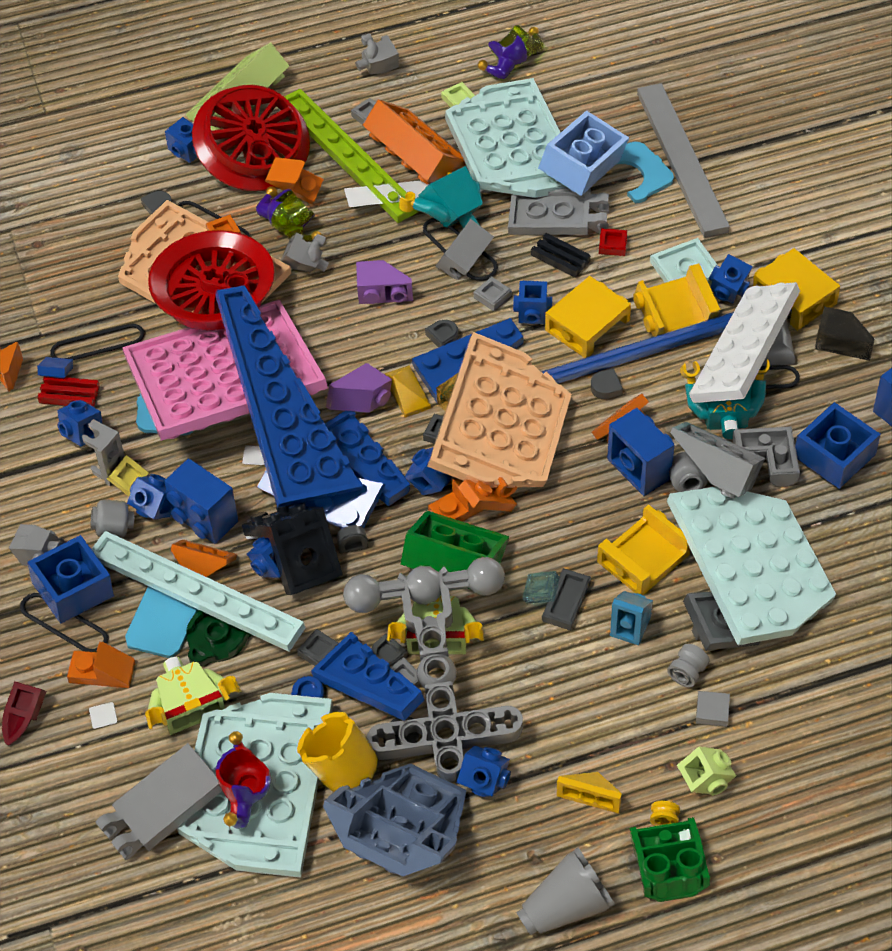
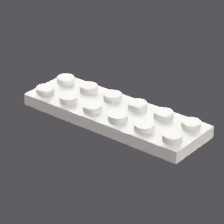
(744, 343)

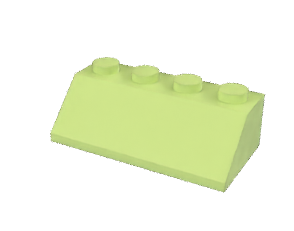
(258, 68)

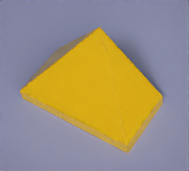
(408, 391)
(590, 790)

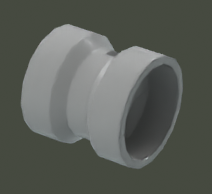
(688, 665)

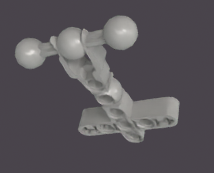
(425, 586)

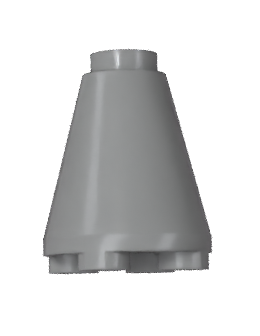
(565, 896)

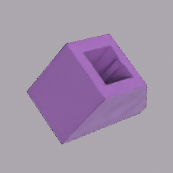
(382, 283)

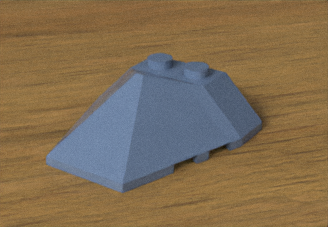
(399, 820)

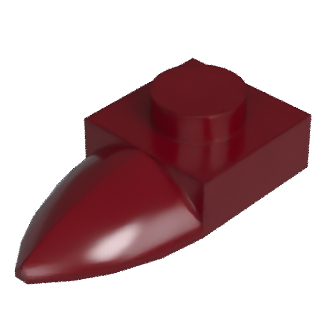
(21, 708)

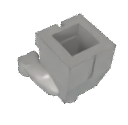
(378, 56)
(304, 255)
(32, 542)

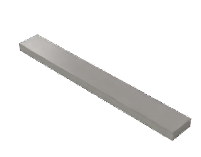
(683, 161)

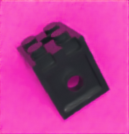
(290, 533)

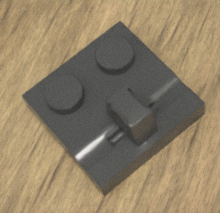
(709, 622)

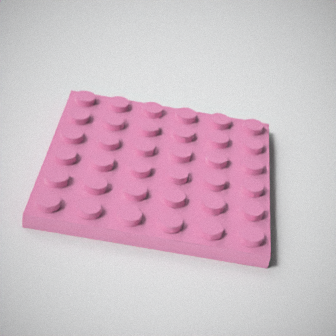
(193, 378)

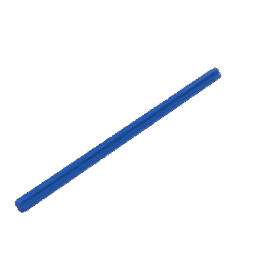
(639, 349)

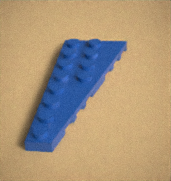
(292, 437)

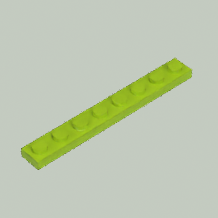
(348, 153)

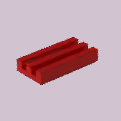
(70, 388)

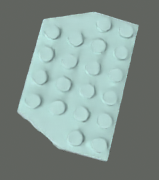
(504, 138)
(753, 561)
(282, 819)

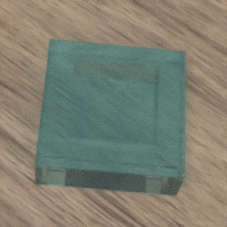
(541, 587)

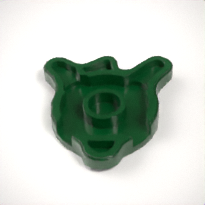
(213, 639)

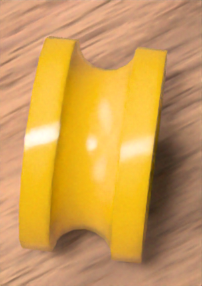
(664, 813)

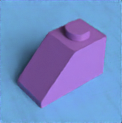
(359, 390)

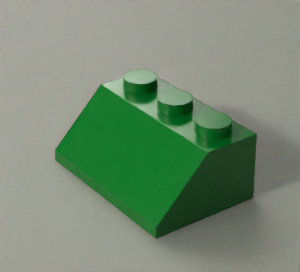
(449, 543)

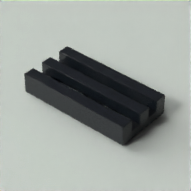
(563, 252)

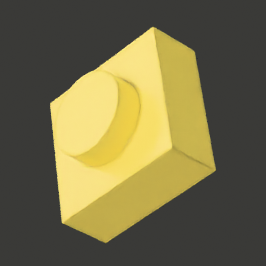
(126, 473)

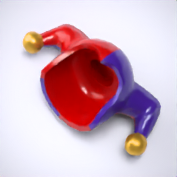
(242, 780)

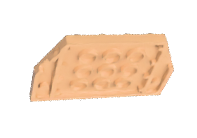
(157, 233)
(500, 418)

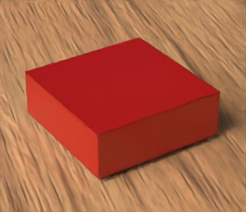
(613, 242)

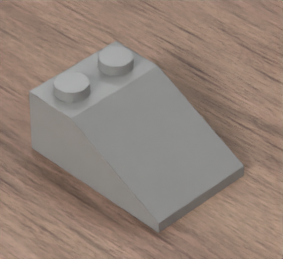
(721, 461)

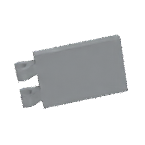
(558, 213)
(160, 802)

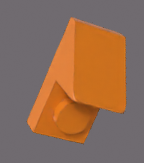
(291, 175)
(10, 365)
(454, 504)
(101, 668)

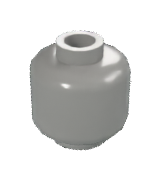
(686, 474)
(111, 517)

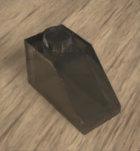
(843, 335)

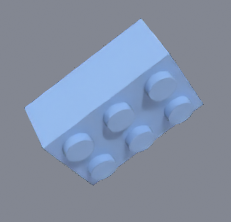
(583, 153)

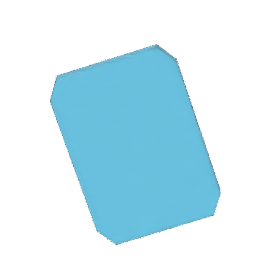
(159, 624)

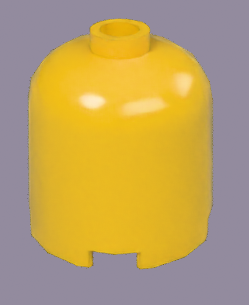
(338, 752)

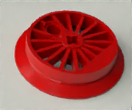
(254, 134)
(182, 288)

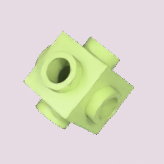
(707, 770)

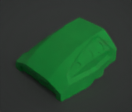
(670, 860)

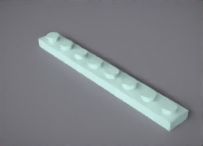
(198, 591)

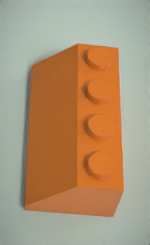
(412, 141)

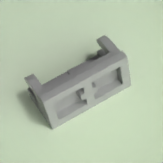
(464, 250)
(107, 449)

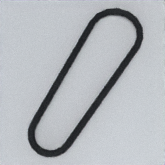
(444, 250)

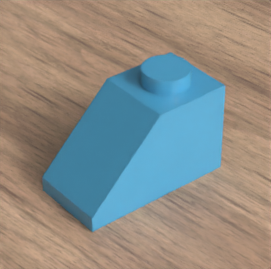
(630, 617)

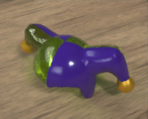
(512, 51)
(286, 213)

